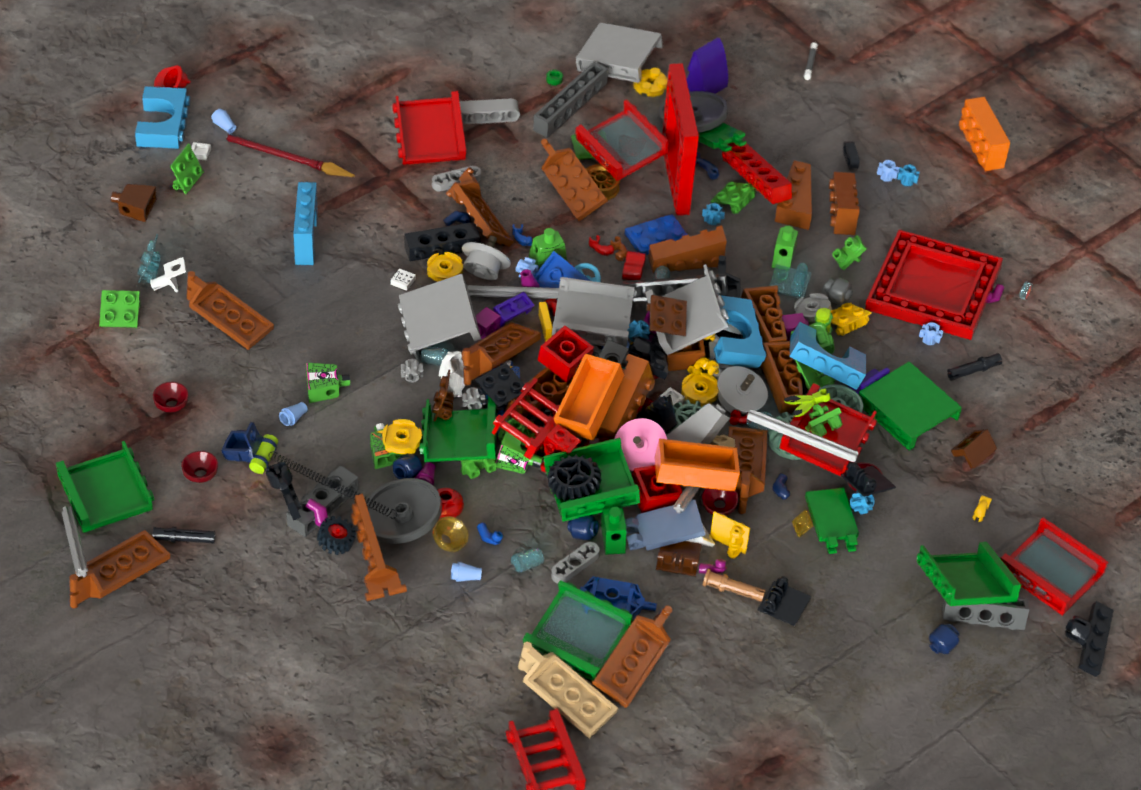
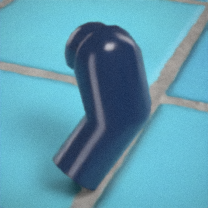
(457, 216)
(780, 488)

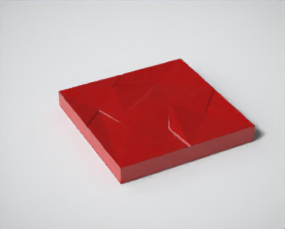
(683, 137)
(934, 283)

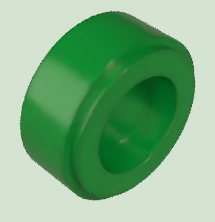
(554, 77)

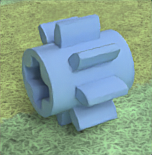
(887, 170)
(528, 263)
(931, 333)

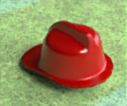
(172, 78)

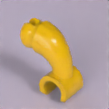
(696, 369)
(980, 510)

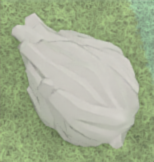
(454, 363)

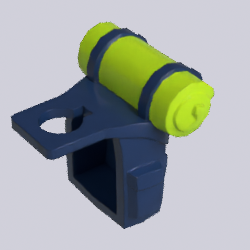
(250, 448)

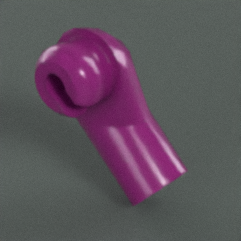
(996, 294)
(718, 567)

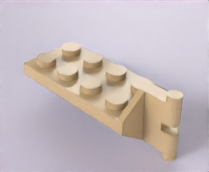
(565, 690)

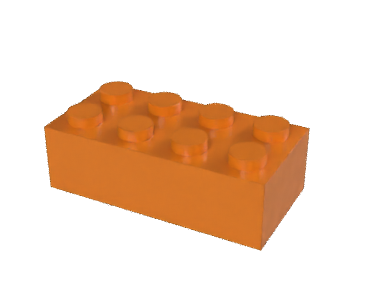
(984, 133)
(589, 396)
(696, 464)

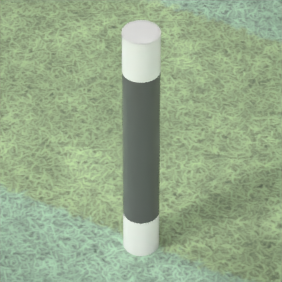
(810, 61)

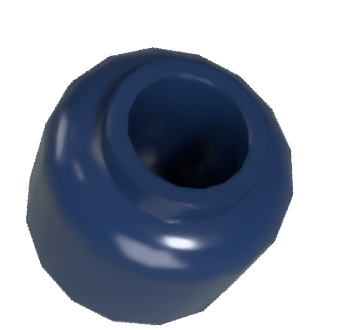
(407, 466)
(583, 528)
(944, 638)

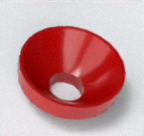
(453, 506)

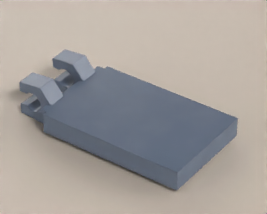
(664, 527)

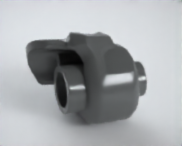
(837, 290)

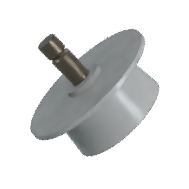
(484, 260)
(741, 390)

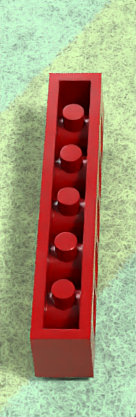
(758, 173)

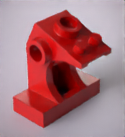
(559, 441)

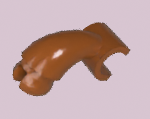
(622, 250)

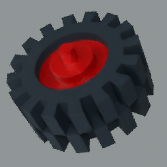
(336, 535)

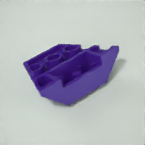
(708, 68)

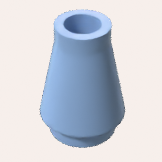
(223, 120)
(292, 414)
(465, 572)

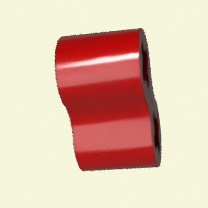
(633, 266)

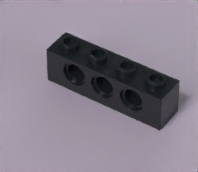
(426, 243)

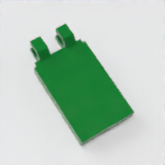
(721, 136)
(832, 518)

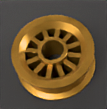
(604, 181)

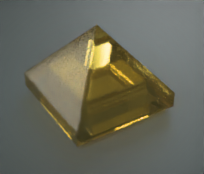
(802, 523)

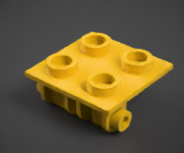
(849, 318)
(730, 533)

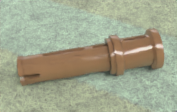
(724, 583)

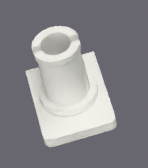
(169, 277)

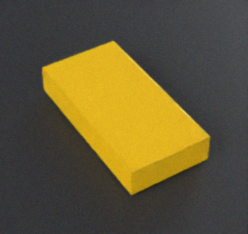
(545, 320)

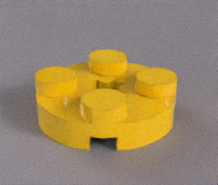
(656, 77)
(437, 261)
(704, 380)
(400, 427)

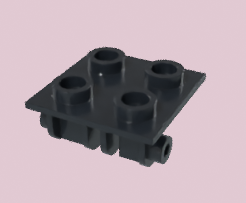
(500, 385)
(661, 412)
(867, 480)
(784, 602)

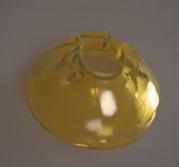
(454, 529)

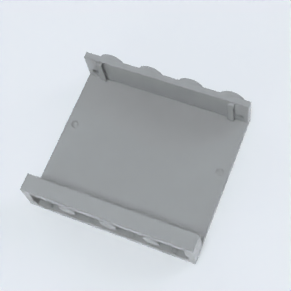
(619, 50)
(594, 310)
(437, 313)
(703, 314)

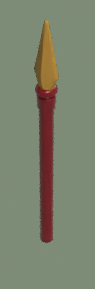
(329, 167)

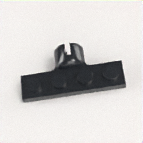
(651, 351)
(281, 478)
(1092, 636)

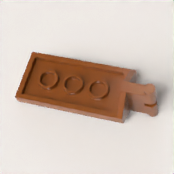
(572, 181)
(469, 194)
(226, 311)
(496, 349)
(751, 451)
(117, 567)
(379, 576)
(633, 658)

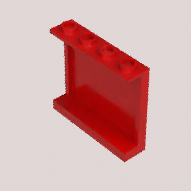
(430, 130)
(850, 434)

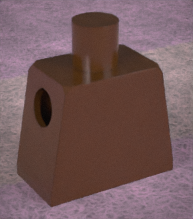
(135, 201)

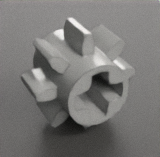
(411, 370)
(473, 399)

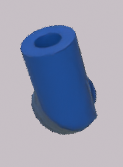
(492, 538)

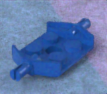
(628, 594)

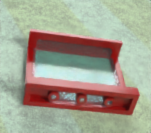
(623, 142)
(1055, 566)

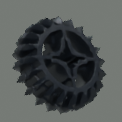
(574, 477)

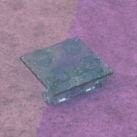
(150, 262)
(790, 280)

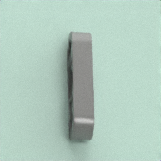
(444, 180)
(579, 555)

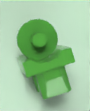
(850, 252)
(832, 418)
(473, 467)

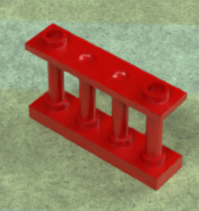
(532, 444)
(560, 741)

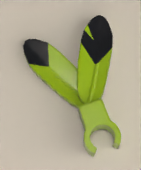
(807, 401)

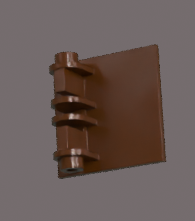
(667, 315)
(443, 400)
(679, 558)

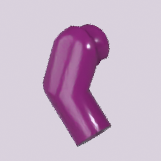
(319, 511)

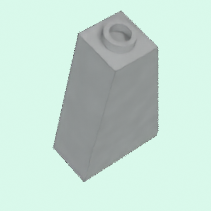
(701, 426)

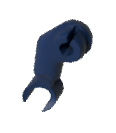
(710, 168)

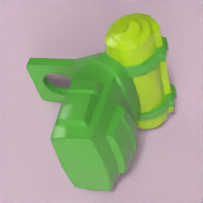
(823, 329)

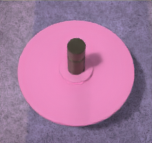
(640, 441)

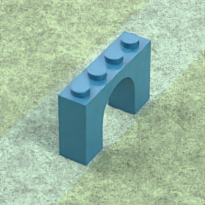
(169, 132)
(305, 220)
(805, 349)
(746, 351)

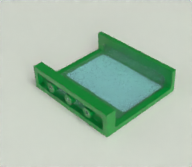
(580, 630)

